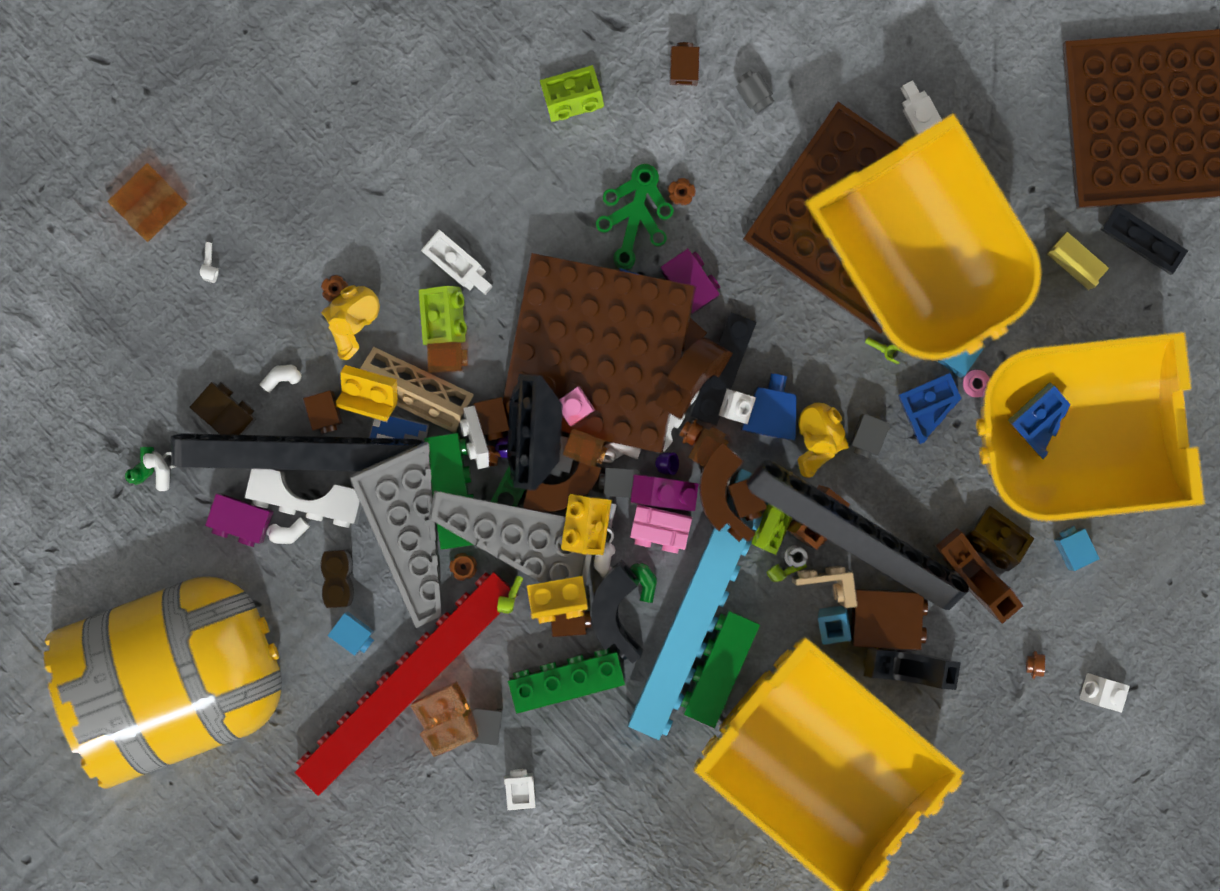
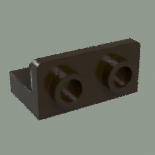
(999, 539)

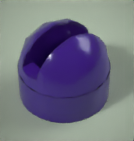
(501, 441)
(667, 463)

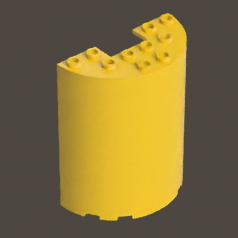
(826, 769)

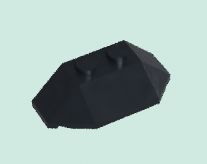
(533, 431)

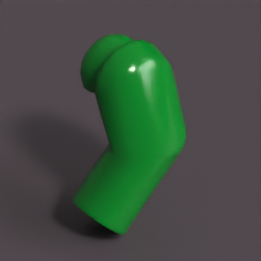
(140, 473)
(647, 580)

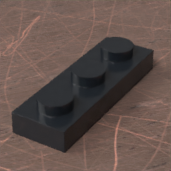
(1144, 240)

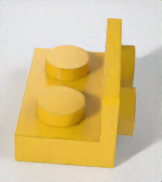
(367, 393)
(586, 524)
(557, 598)

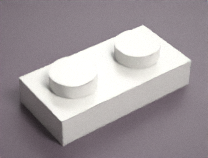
(477, 447)

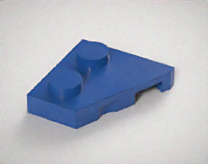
(929, 404)
(1041, 418)

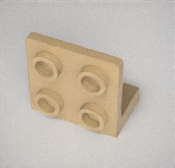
(844, 588)

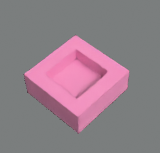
(576, 406)

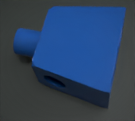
(773, 411)

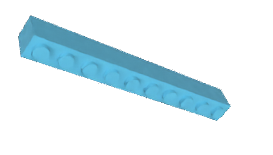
(690, 626)

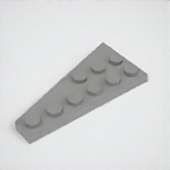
(398, 507)
(513, 534)

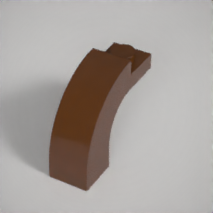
(690, 373)
(712, 489)
(555, 497)
(982, 581)

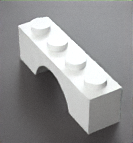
(270, 487)

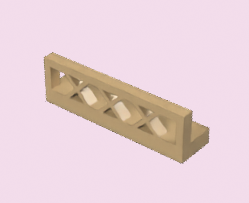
(414, 398)

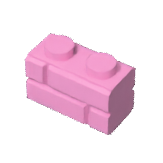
(660, 527)

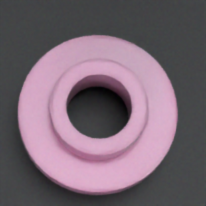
(968, 386)

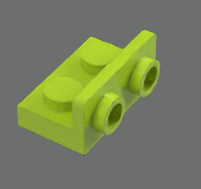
(572, 93)
(442, 315)
(771, 529)

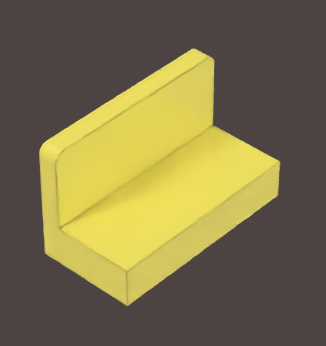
(1078, 261)

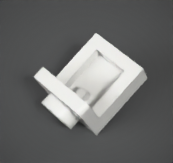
(737, 406)
(1104, 692)
(520, 790)

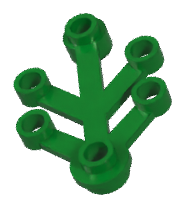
(636, 211)

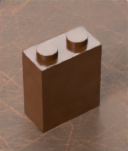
(888, 619)

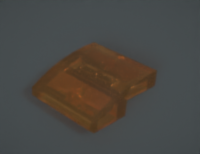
(147, 202)
(445, 719)

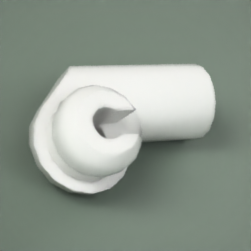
(278, 374)
(616, 450)
(161, 468)
(286, 535)
(602, 562)

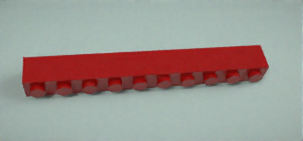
(404, 685)

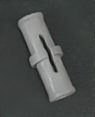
(801, 553)

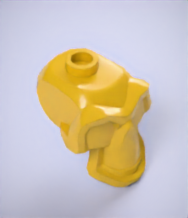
(348, 316)
(822, 436)

